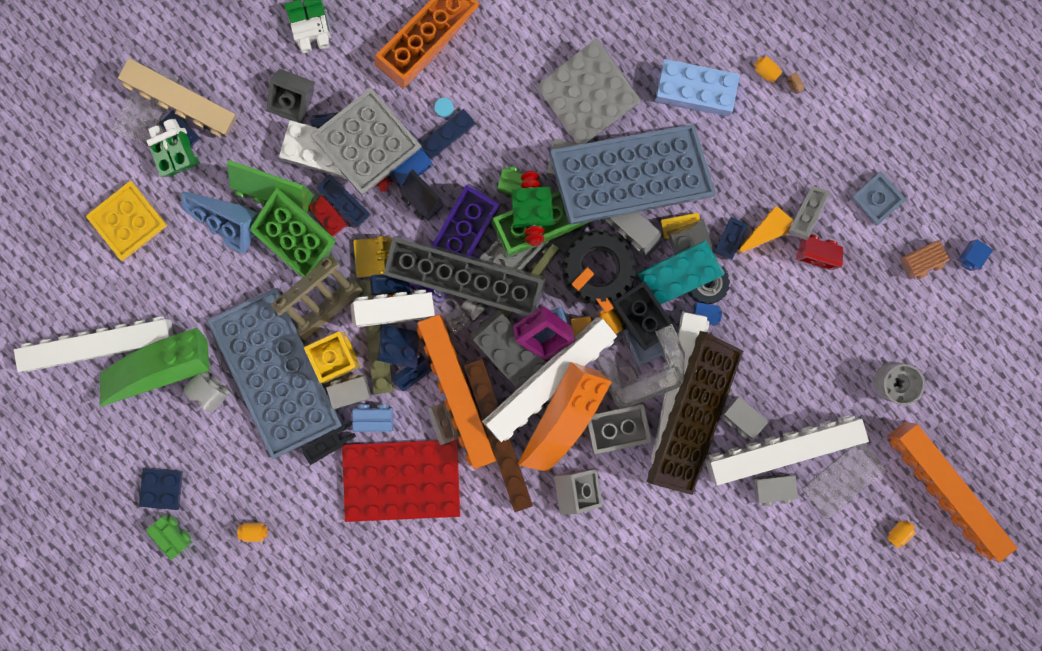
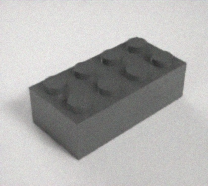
(498, 342)

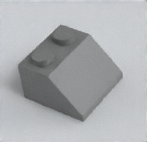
(578, 491)

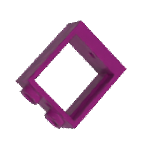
(541, 319)

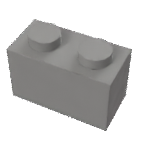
(348, 392)
(744, 418)
(775, 488)

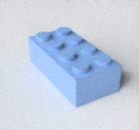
(697, 87)

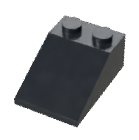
(420, 196)
(641, 315)

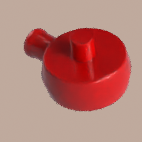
(384, 184)

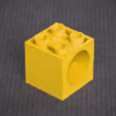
(332, 357)

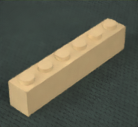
(176, 97)

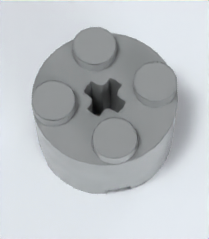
(207, 391)

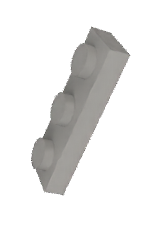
(809, 212)

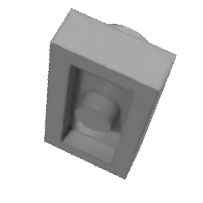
(442, 423)

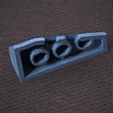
(222, 217)

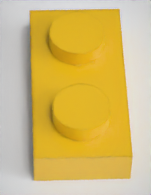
(676, 222)

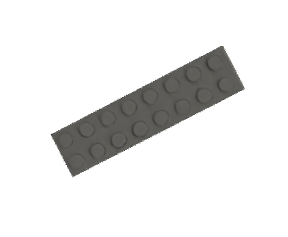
(464, 275)

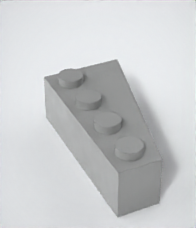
(637, 231)

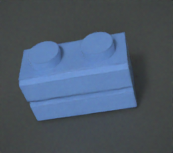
(373, 419)

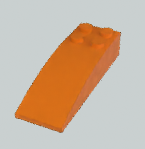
(423, 39)
(565, 416)

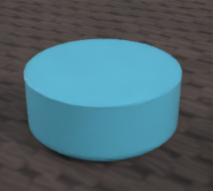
(444, 107)

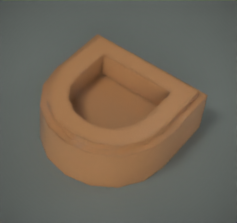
(795, 83)

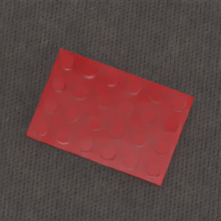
(401, 480)

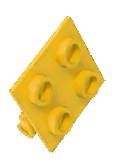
(371, 255)

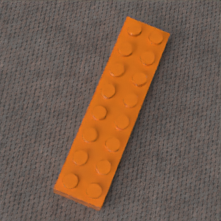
(457, 391)
(951, 492)

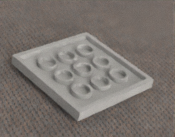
(588, 93)
(366, 141)

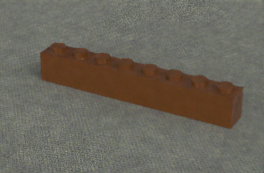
(504, 450)

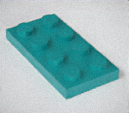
(682, 272)

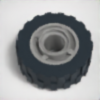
(714, 294)

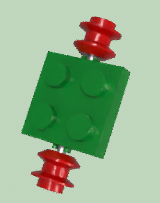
(532, 207)

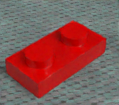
(327, 216)

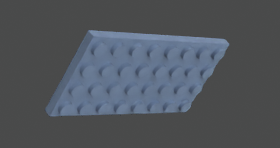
(631, 174)
(274, 374)

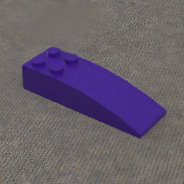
(465, 227)

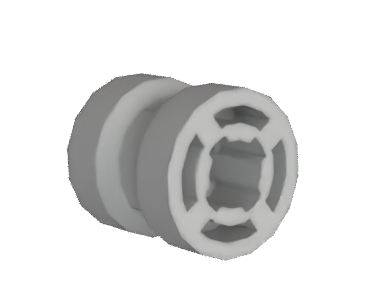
(474, 308)

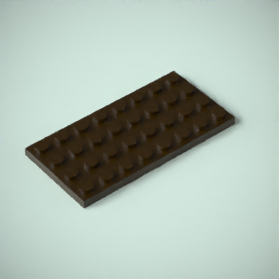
(695, 414)

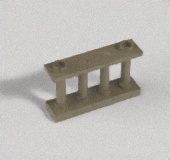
(327, 309)

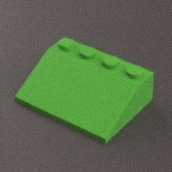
(261, 185)
(292, 234)

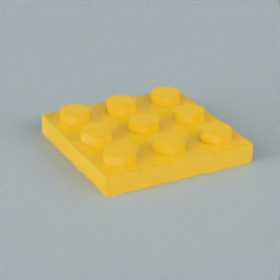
(126, 220)

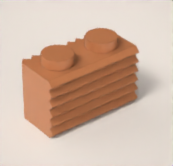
(924, 259)

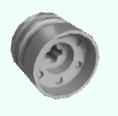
(908, 388)

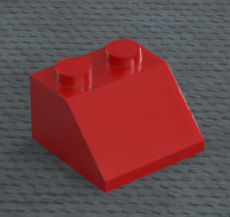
(820, 253)

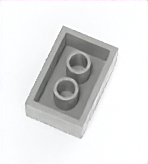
(619, 429)

